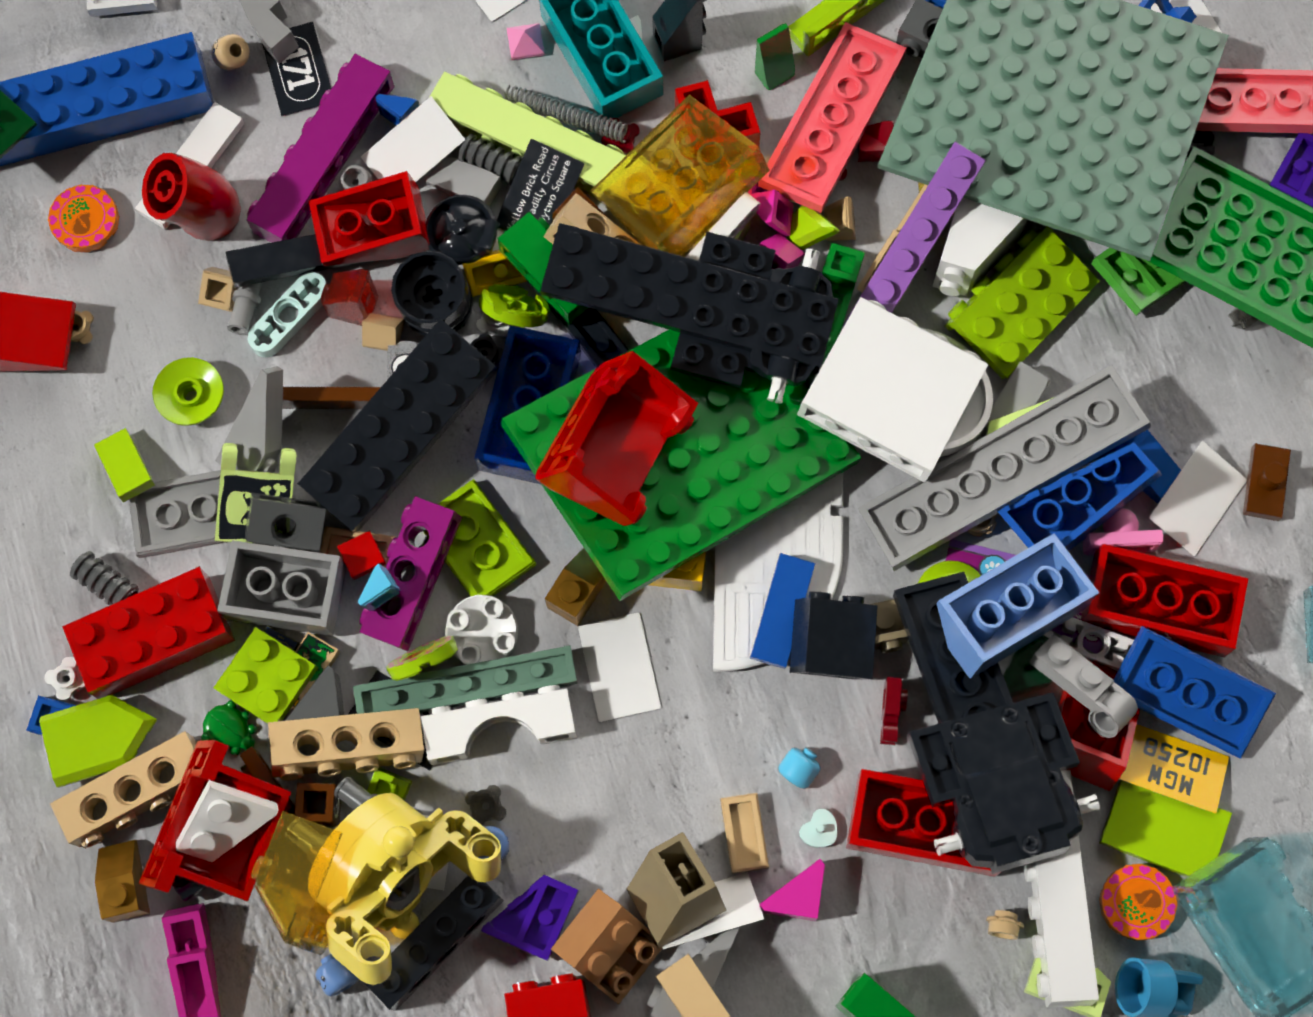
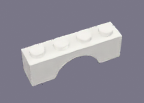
(452, 732)

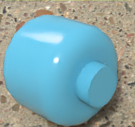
(800, 767)

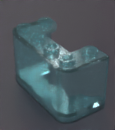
(1254, 926)

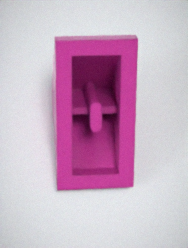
(798, 897)

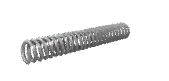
(561, 117)

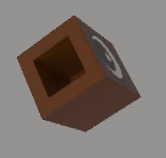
(318, 803)

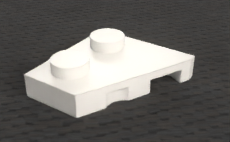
(222, 821)

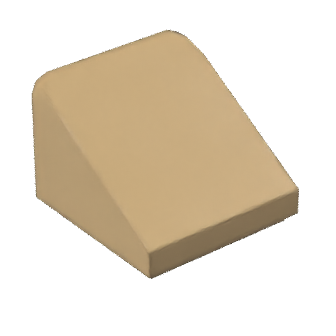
(217, 289)

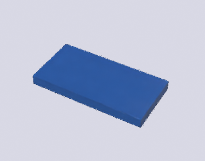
(1193, 692)

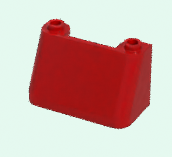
(615, 437)

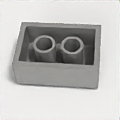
(282, 588)

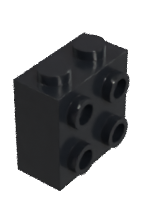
(833, 637)

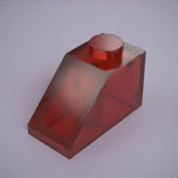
(350, 296)

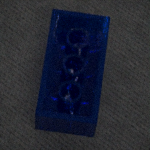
(529, 369)

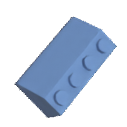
(1013, 605)

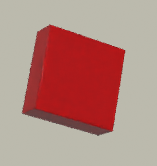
(361, 555)

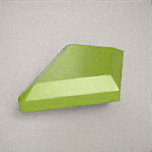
(809, 228)

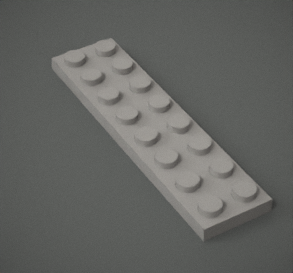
(1004, 467)

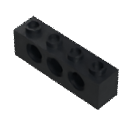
(436, 940)

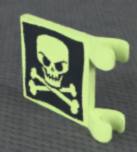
(236, 490)

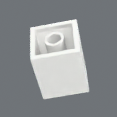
(974, 245)

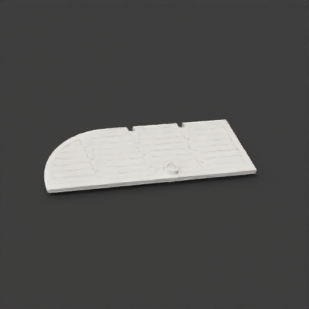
(748, 561)

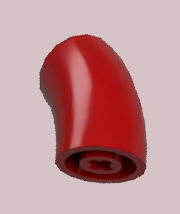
(190, 196)

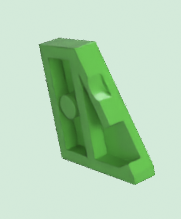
(1135, 279)

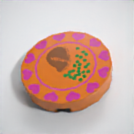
(83, 218)
(1138, 902)

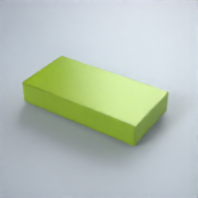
(124, 465)

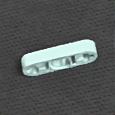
(264, 327)

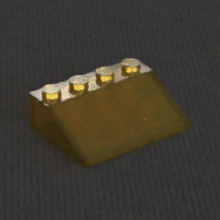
(681, 178)

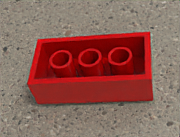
(1168, 597)
(148, 633)
(897, 821)

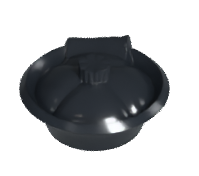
(462, 228)

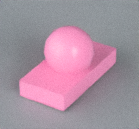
(1123, 532)

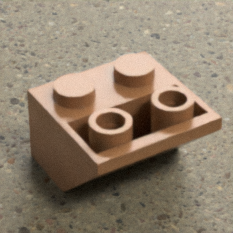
(607, 946)

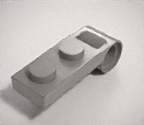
(1108, 702)

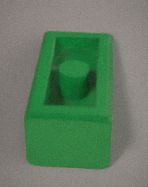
(774, 57)

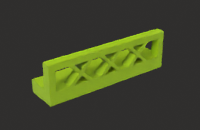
(826, 21)

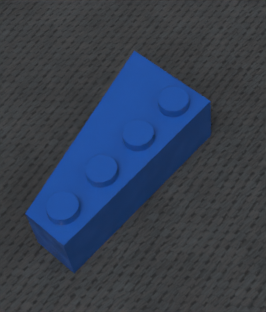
(1082, 498)

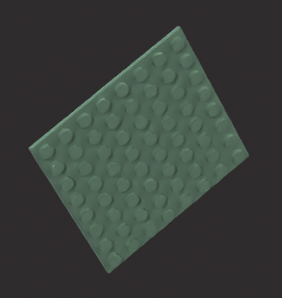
(1068, 105)

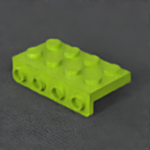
(1022, 300)

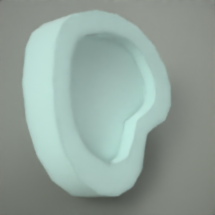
(820, 830)

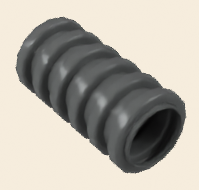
(489, 158)
(101, 579)

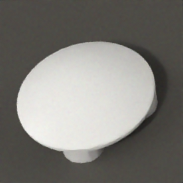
(482, 629)

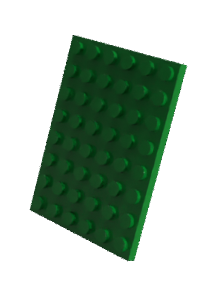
(706, 484)

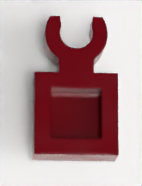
(893, 702)

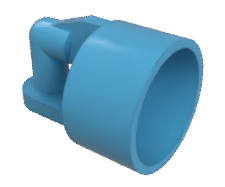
(1152, 989)

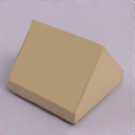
(842, 216)
(381, 331)

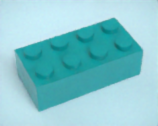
(604, 54)

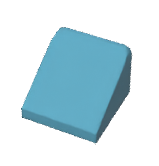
(378, 589)

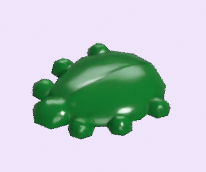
(229, 727)

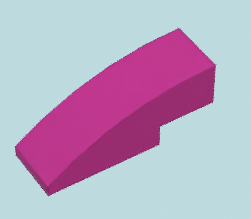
(191, 961)

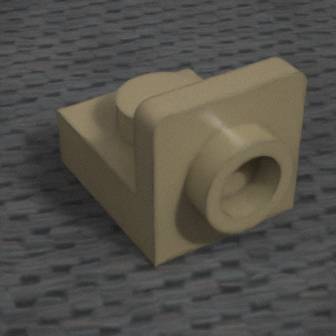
(889, 628)

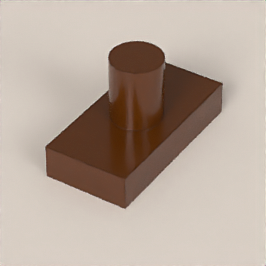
(1266, 482)

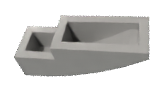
(266, 20)

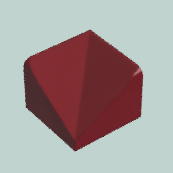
(874, 141)

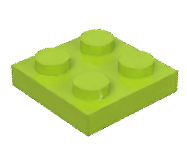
(265, 677)

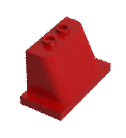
(233, 869)

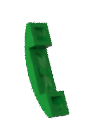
(842, 270)

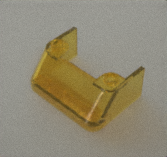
(293, 877)

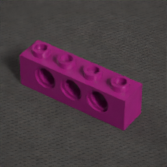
(428, 561)

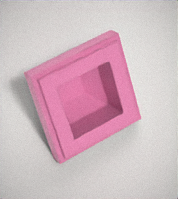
(525, 41)

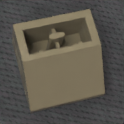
(674, 890)

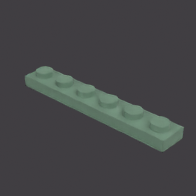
(469, 682)

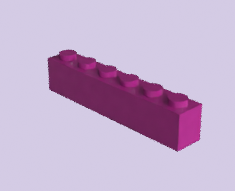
(320, 150)

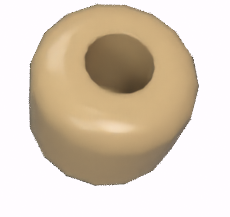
(230, 52)

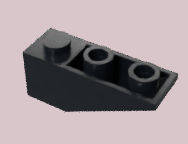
(679, 27)

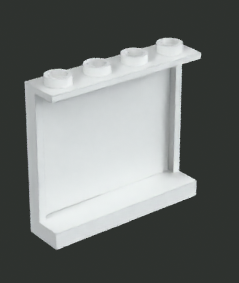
(892, 389)

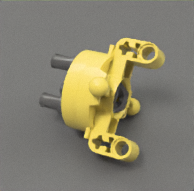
(385, 868)

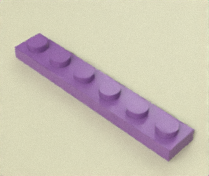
(923, 227)

